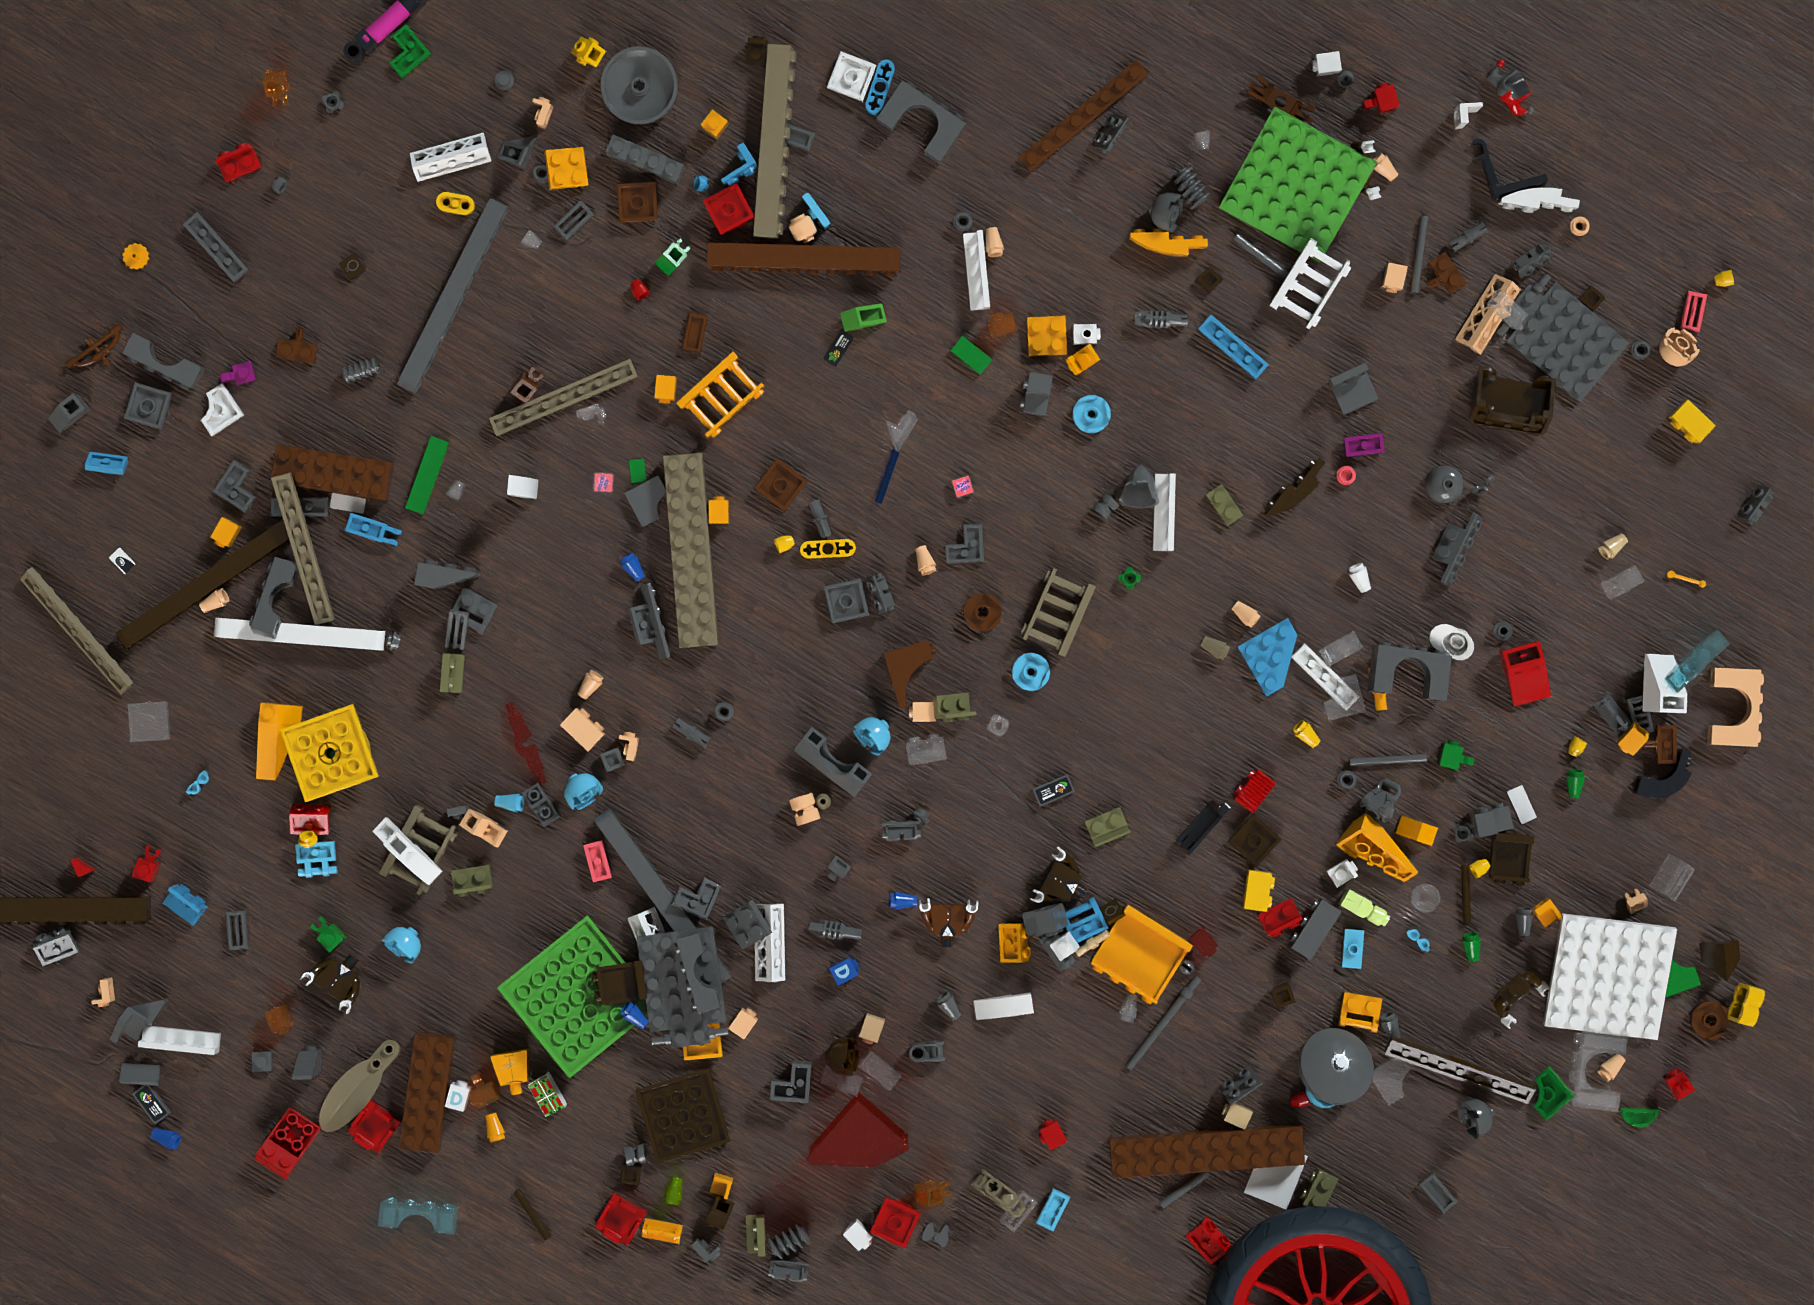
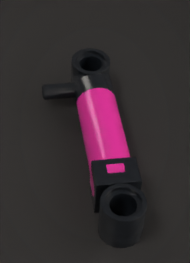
(370, 37)

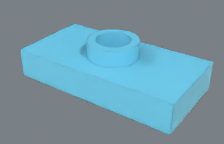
(815, 212)
(1352, 948)
(1053, 1209)

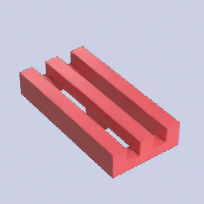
(1686, 308)

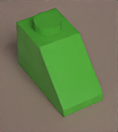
(863, 317)

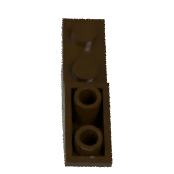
(1291, 495)

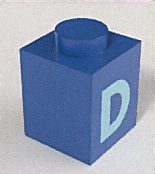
(844, 970)

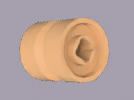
(804, 809)

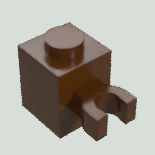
(526, 384)

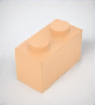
(583, 729)

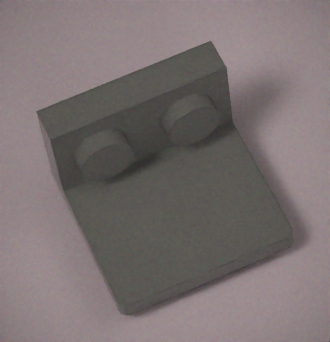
(1353, 389)

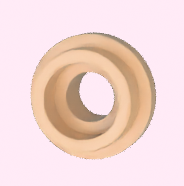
(1585, 226)

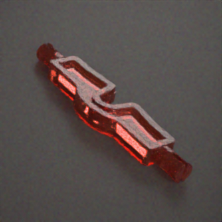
(521, 733)

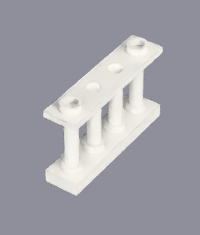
(1302, 267)

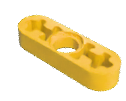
(814, 554)

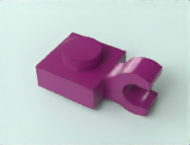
(241, 373)

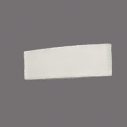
(522, 487)
(1003, 1006)

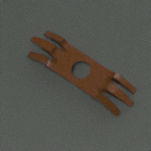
(1272, 93)

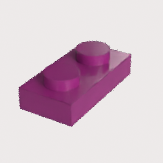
(1364, 445)

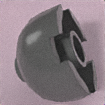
(1166, 210)
(1441, 491)
(1476, 1117)

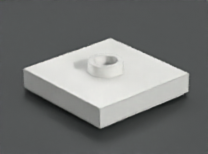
(851, 76)

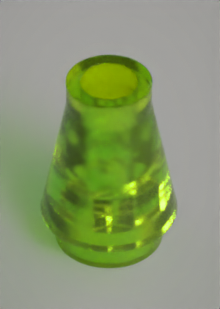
(674, 1191)

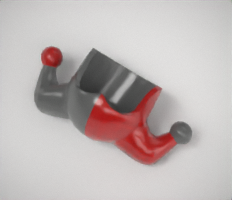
(1511, 89)

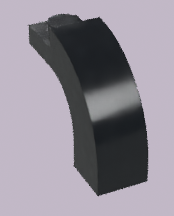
(1668, 785)

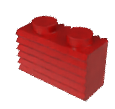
(1254, 790)

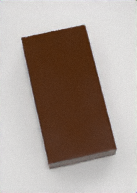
(695, 332)

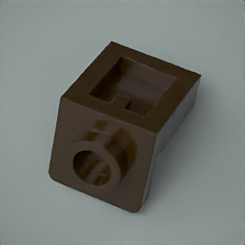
(756, 51)

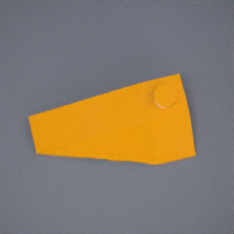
(271, 747)
(1370, 842)

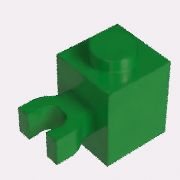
(672, 257)
(1451, 756)
(329, 936)

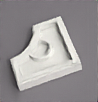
(221, 410)

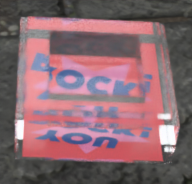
(603, 482)

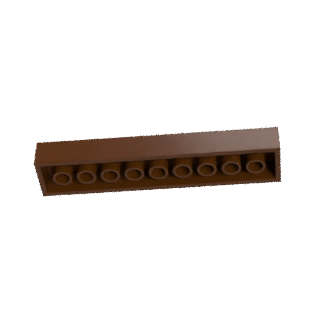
(1206, 1151)

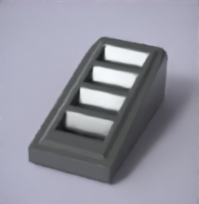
(1629, 704)

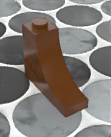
(903, 663)

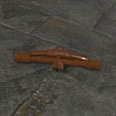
(74, 361)

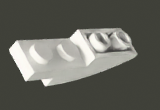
(1531, 199)
(406, 851)

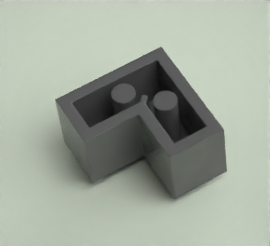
(1037, 393)
(1491, 820)
(1045, 920)
(794, 1089)

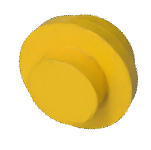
(307, 839)

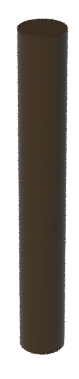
(1466, 893)
(532, 1214)

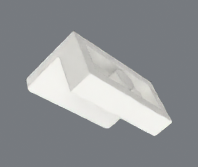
(1461, 113)

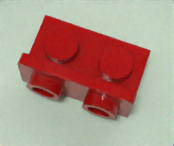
(238, 162)
(309, 818)
(1280, 917)
(1209, 1240)

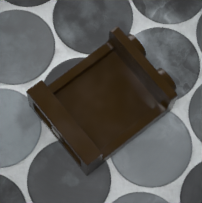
(1510, 858)
(619, 983)

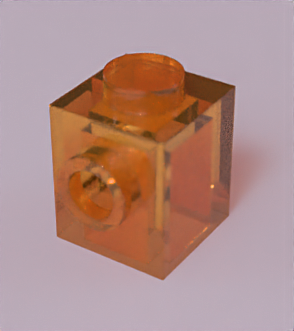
(1001, 324)

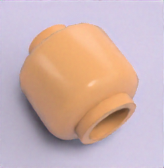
(803, 228)

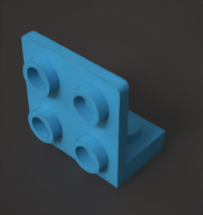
(747, 169)
(185, 904)

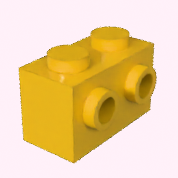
(1691, 422)
(1258, 890)

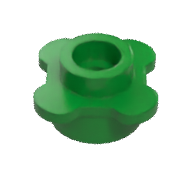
(1124, 578)

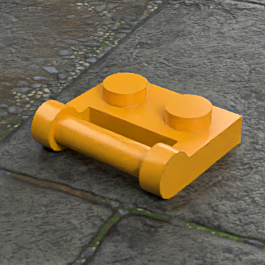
(1360, 1005)

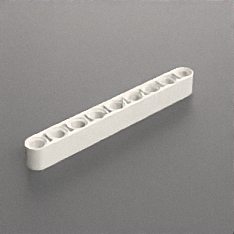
(304, 634)

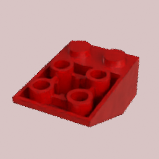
(1525, 673)
(287, 1143)

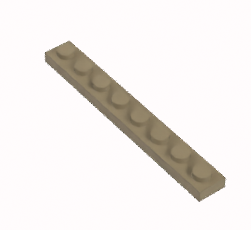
(563, 397)
(302, 548)
(76, 630)

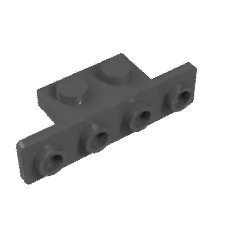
(1454, 546)
(647, 622)

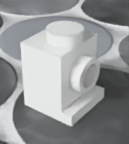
(1080, 339)

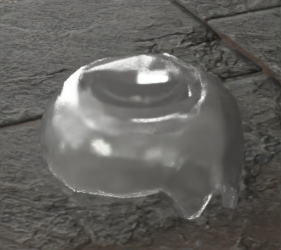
(1425, 898)

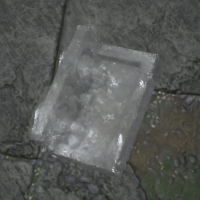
(925, 750)

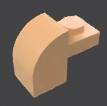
(483, 827)

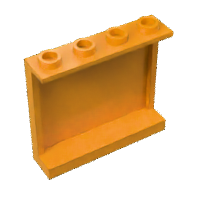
(1140, 954)

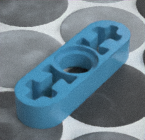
(870, 99)

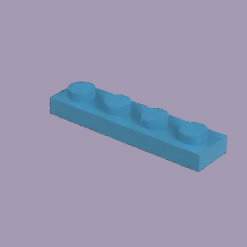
(1233, 347)

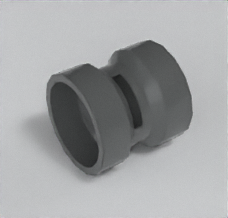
(1105, 506)
(631, 1157)

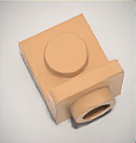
(543, 115)
(631, 748)
(105, 989)

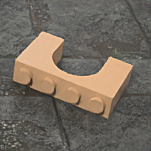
(1746, 731)

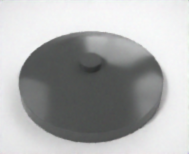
(639, 85)
(1336, 1066)

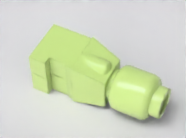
(1363, 908)

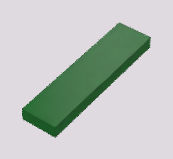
(427, 475)

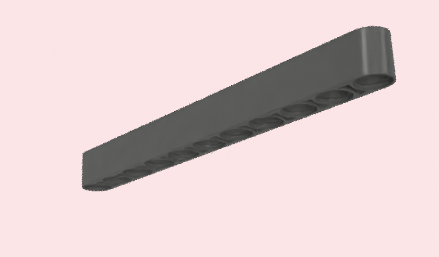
(453, 295)
(647, 876)

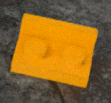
(1013, 943)

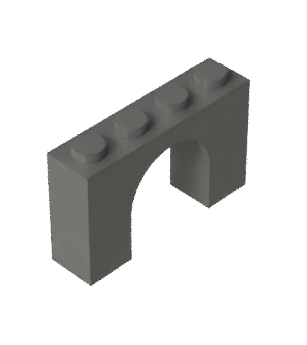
(908, 98)
(1434, 665)

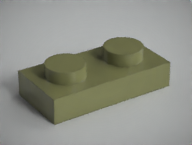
(1224, 505)

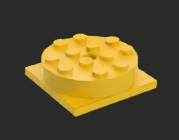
(308, 747)

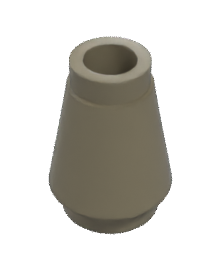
(1215, 647)

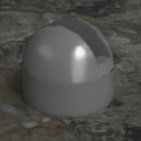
(1350, 79)
(279, 184)
(1188, 962)

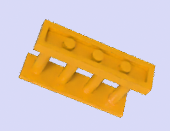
(716, 376)

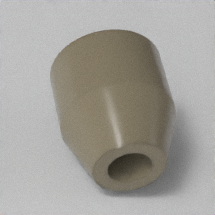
(823, 796)

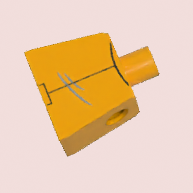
(512, 1068)

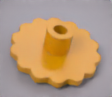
(135, 256)

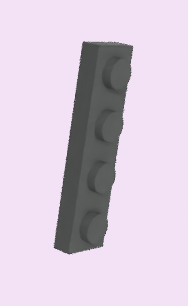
(216, 247)

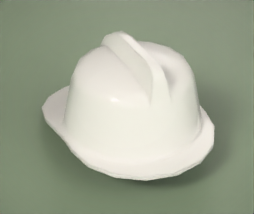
(1452, 640)

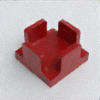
(728, 209)
(373, 1127)
(620, 1219)
(895, 1221)

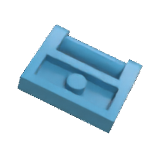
(1087, 926)

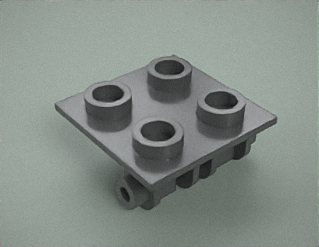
(1113, 126)
(1240, 1085)

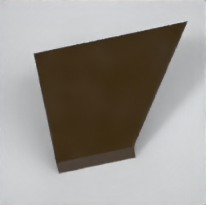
(1720, 957)

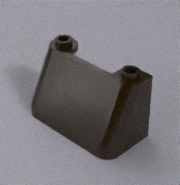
(1512, 403)

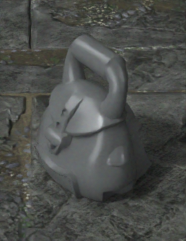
(1380, 803)

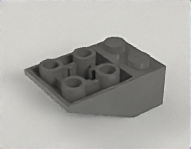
(438, 577)

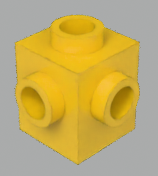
(588, 51)

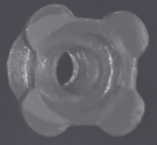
(991, 726)

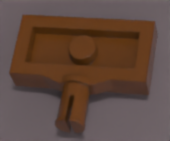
(1445, 274)
(297, 349)
(1664, 744)

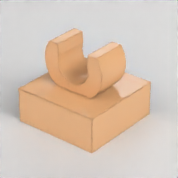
(1636, 903)

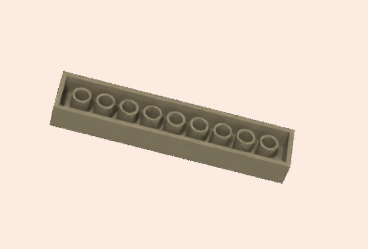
(691, 550)

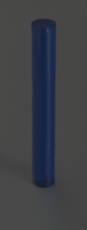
(887, 476)

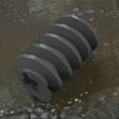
(1191, 187)
(789, 1241)

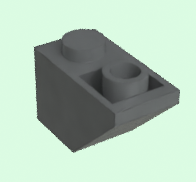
(68, 412)

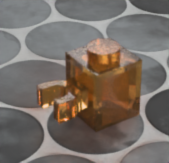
(276, 85)
(279, 1019)
(483, 1093)
(931, 1193)

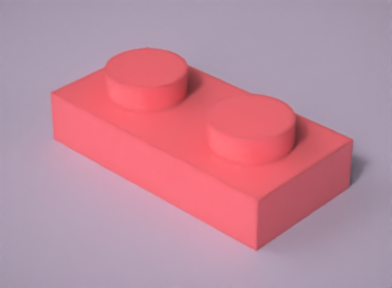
(597, 861)

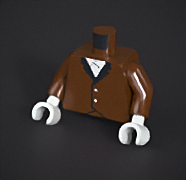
(947, 919)

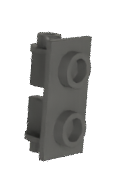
(1539, 256)
(1760, 497)
(876, 585)
(1612, 714)
(891, 830)
(1061, 965)
(797, 1270)

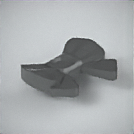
(1489, 480)
(941, 1238)

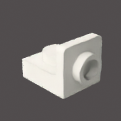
(1342, 872)

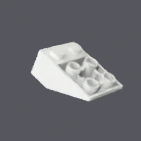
(1657, 692)

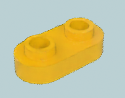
(456, 203)

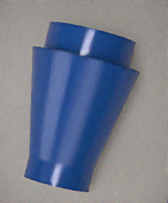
(632, 566)
(901, 900)
(634, 1015)
(167, 1138)

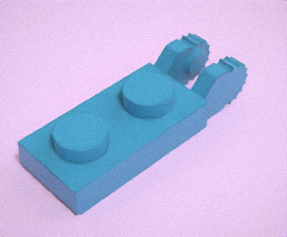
(370, 529)

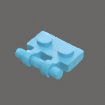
(320, 852)

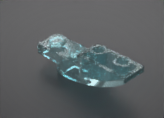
(1696, 660)

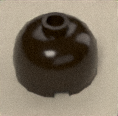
(842, 1056)

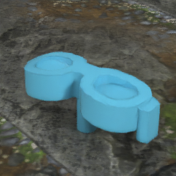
(195, 788)
(1414, 935)

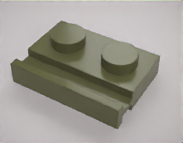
(1107, 826)

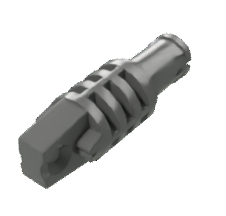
(1159, 319)
(835, 930)

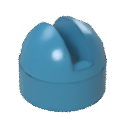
(700, 183)

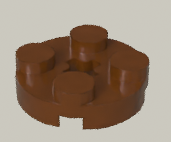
(982, 623)
(1699, 1015)

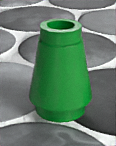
(1575, 782)
(1471, 945)

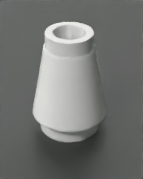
(1360, 577)

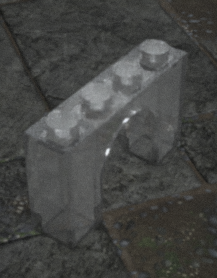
(1587, 1045)

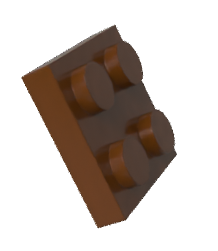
(637, 202)
(780, 484)

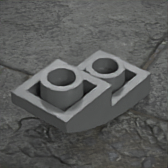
(540, 804)

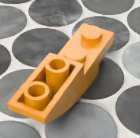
(1159, 242)

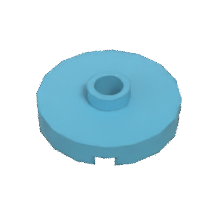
(1098, 406)
(1040, 675)

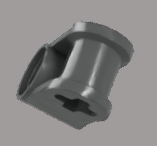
(929, 1051)

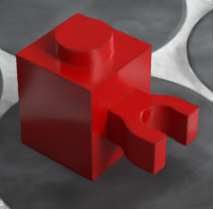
(1384, 99)
(146, 867)
(1678, 1083)

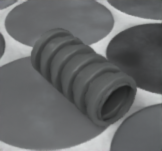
(360, 370)

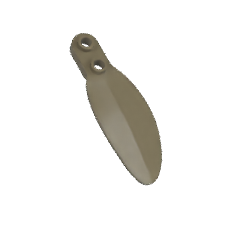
(355, 1088)

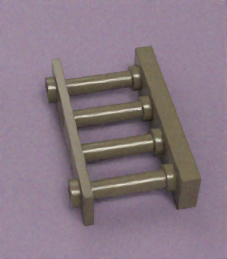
(1069, 627)
(418, 817)

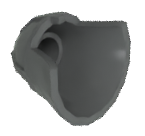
(1139, 489)

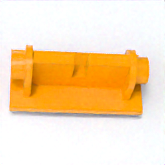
(662, 1231)

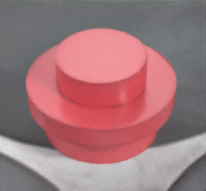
(1345, 475)

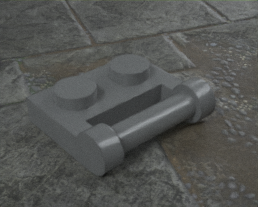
(477, 605)

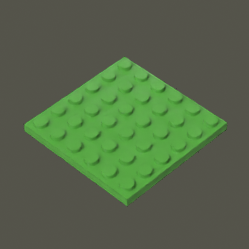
(1297, 183)
(558, 999)

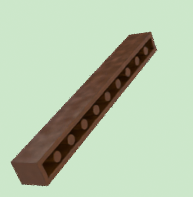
(803, 257)

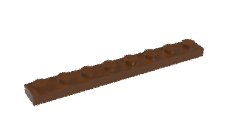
(1083, 115)

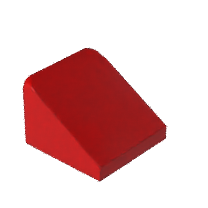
(80, 867)

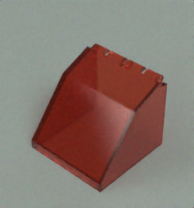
(858, 1137)

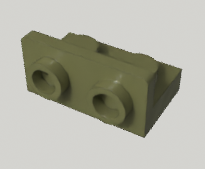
(452, 673)
(951, 706)
(472, 879)
(1319, 1189)
(756, 1234)

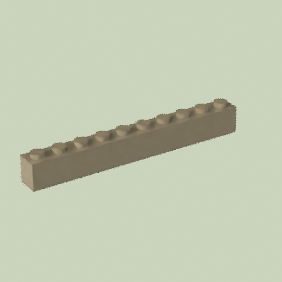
(773, 142)

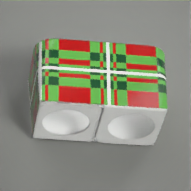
(547, 1094)

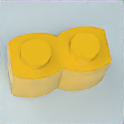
(1746, 1004)

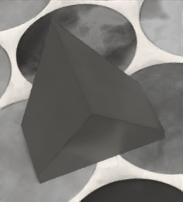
(517, 151)

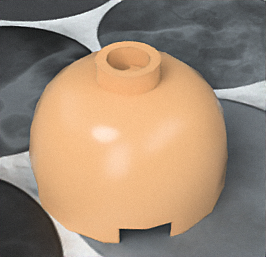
(1678, 347)

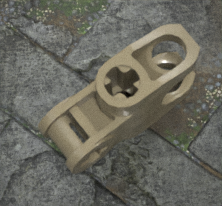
(998, 1192)

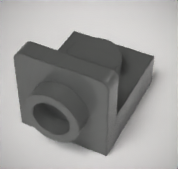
(702, 1247)

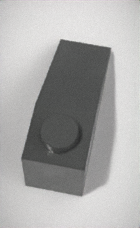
(308, 1063)

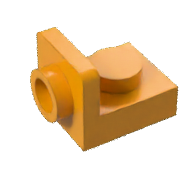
(1082, 359)

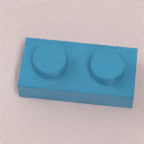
(106, 463)

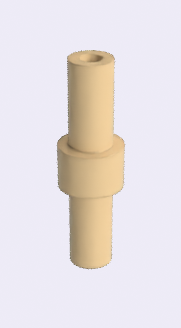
(1092, 943)

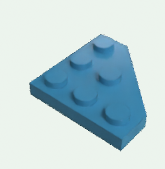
(1270, 655)

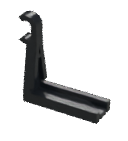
(1492, 181)
(1203, 825)

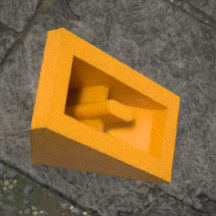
(1416, 830)

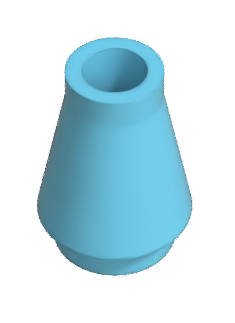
(510, 802)

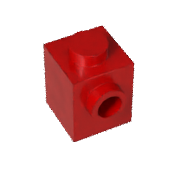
(1051, 1134)

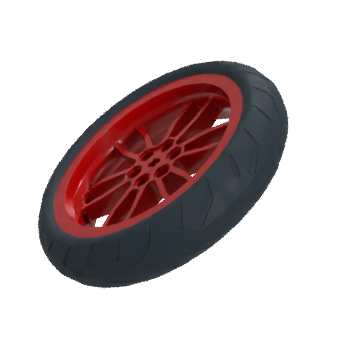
(1320, 1226)

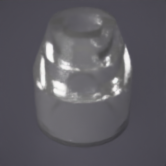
(1202, 139)
(531, 240)
(455, 490)

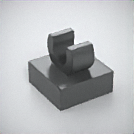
(838, 868)

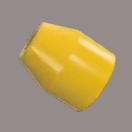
(1724, 279)
(784, 543)
(1576, 746)
(1479, 867)

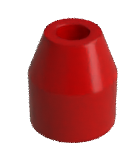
(639, 289)
(1300, 1099)

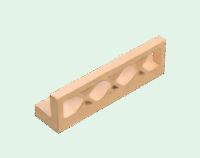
(1485, 329)

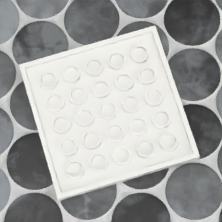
(1609, 976)

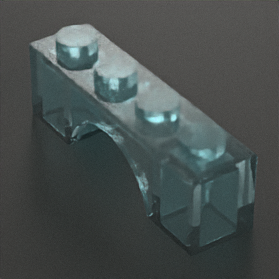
(443, 1217)

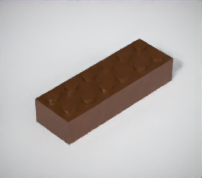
(334, 472)
(427, 1092)

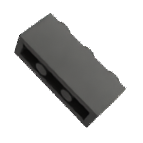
(1314, 928)

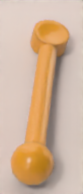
(1670, 574)

